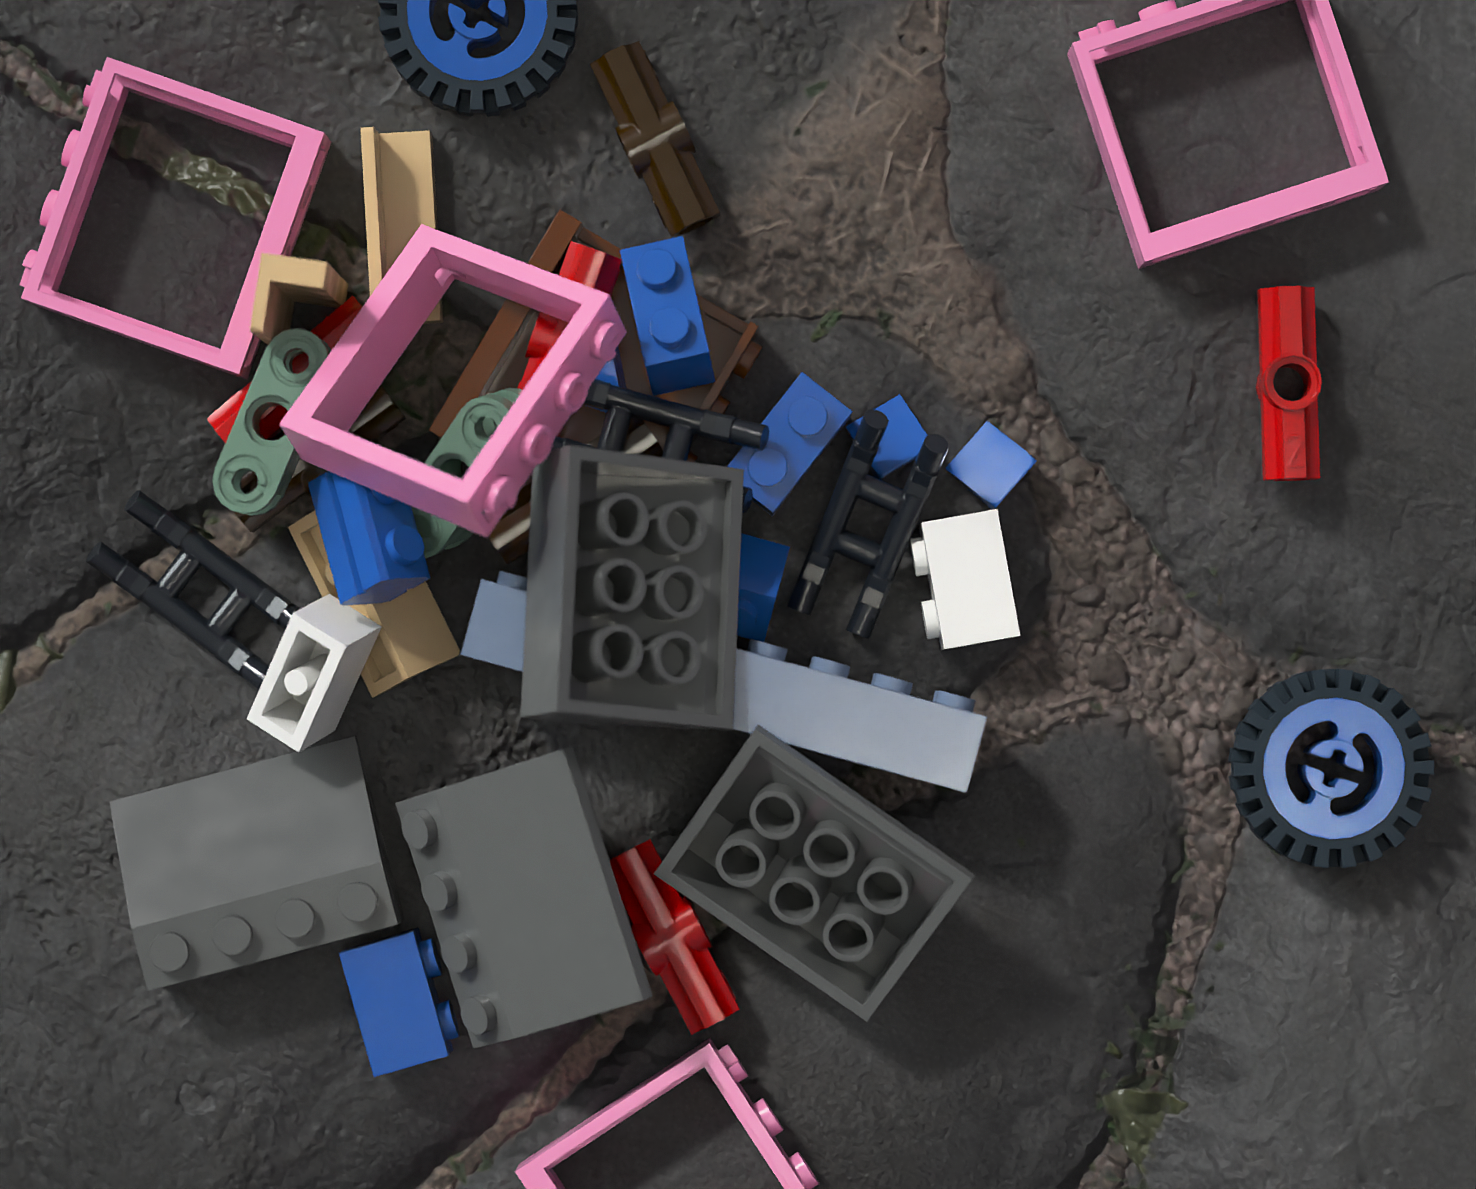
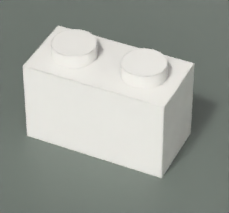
(966, 580)
(313, 672)

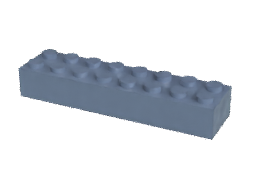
(795, 703)

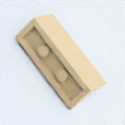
(397, 197)
(287, 281)
(412, 629)

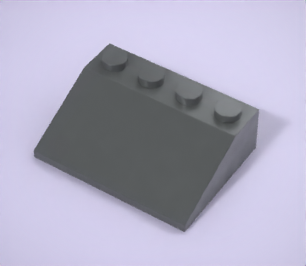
(632, 590)
(253, 863)
(813, 873)
(523, 899)

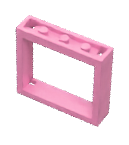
(1166, 22)
(84, 159)
(382, 332)
(726, 1073)

